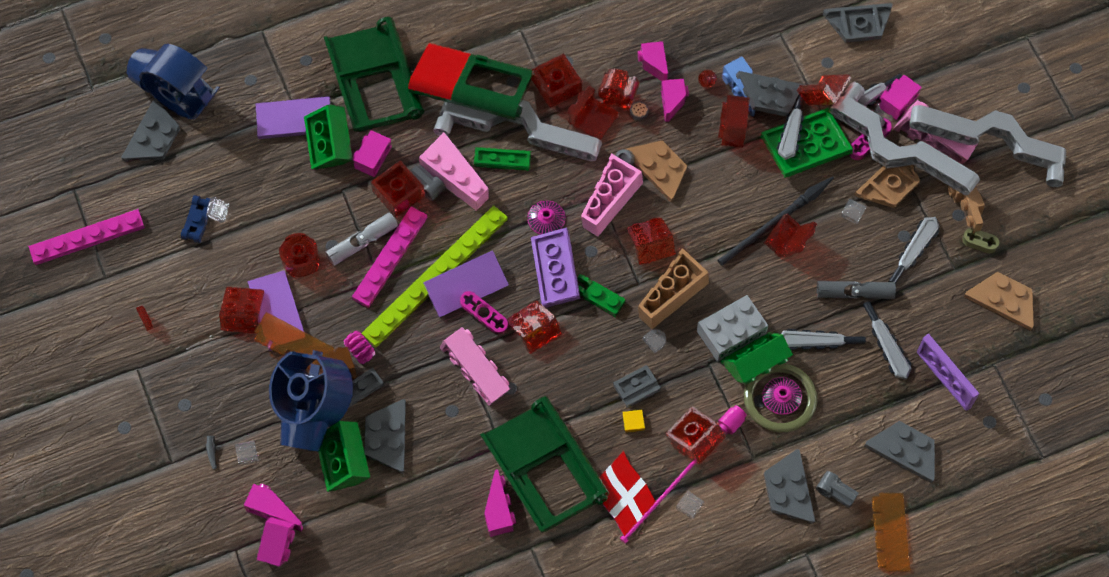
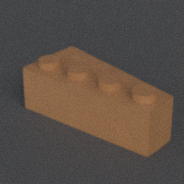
(674, 288)

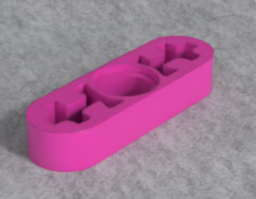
(861, 141)
(469, 307)

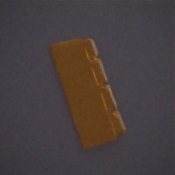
(289, 338)
(894, 534)

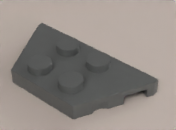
(859, 22)
(769, 93)
(153, 135)
(387, 436)
(907, 449)
(788, 488)

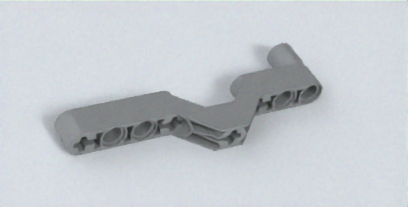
(998, 125)
(539, 133)
(891, 155)

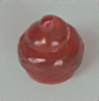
(707, 78)

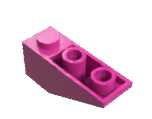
(497, 514)

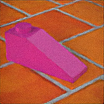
(266, 504)

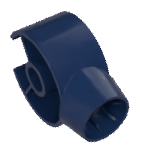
(172, 79)
(309, 401)

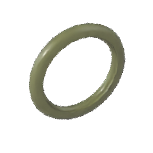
(782, 427)

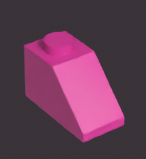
(653, 59)
(673, 96)

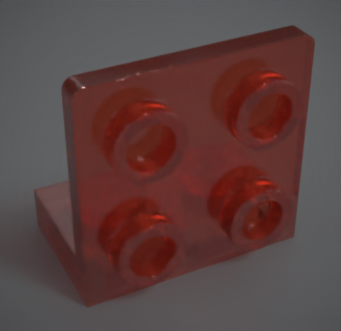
(826, 91)
(241, 309)
(535, 326)

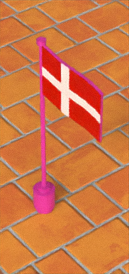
(630, 497)

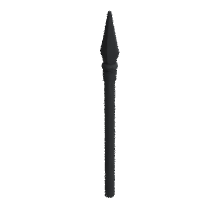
(810, 194)

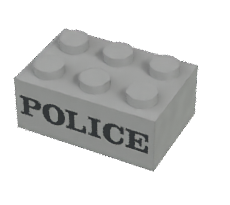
(732, 328)

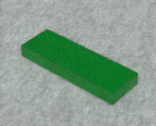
(502, 158)

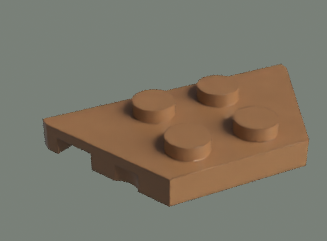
(660, 167)
(889, 185)
(1005, 298)

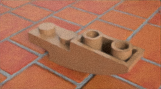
(972, 205)

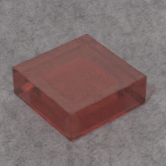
(144, 317)

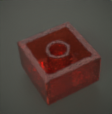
(556, 80)
(734, 121)
(398, 189)
(695, 435)

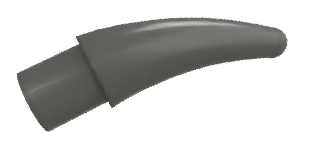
(210, 447)

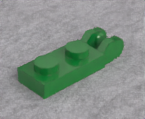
(600, 296)

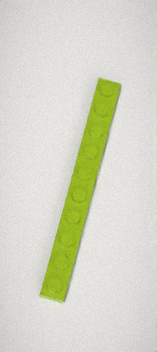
(417, 293)

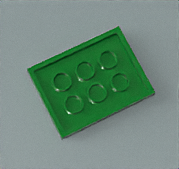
(819, 143)

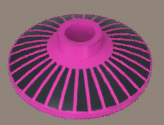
(542, 224)
(778, 403)

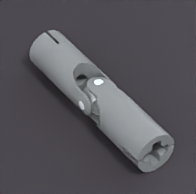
(371, 232)

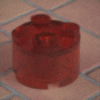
(618, 89)
(308, 253)

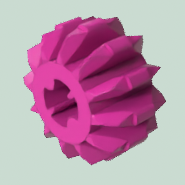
(359, 347)

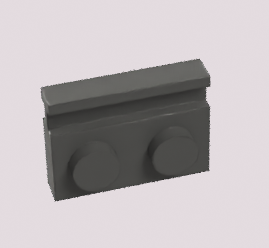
(636, 386)

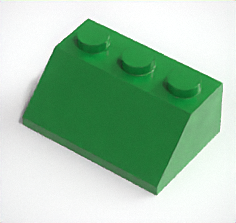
(328, 137)
(757, 357)
(343, 457)

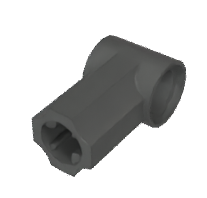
(432, 185)
(831, 486)

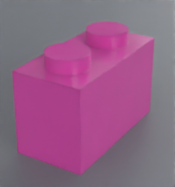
(899, 97)
(372, 153)
(276, 541)

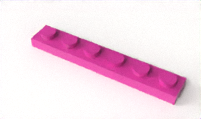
(86, 237)
(389, 257)

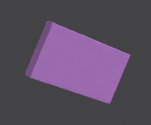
(285, 117)
(555, 267)
(479, 276)
(277, 299)
(947, 372)

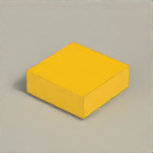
(633, 421)

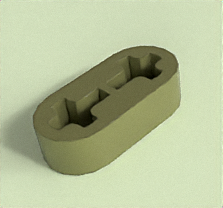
(980, 241)

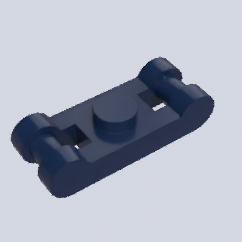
(196, 220)

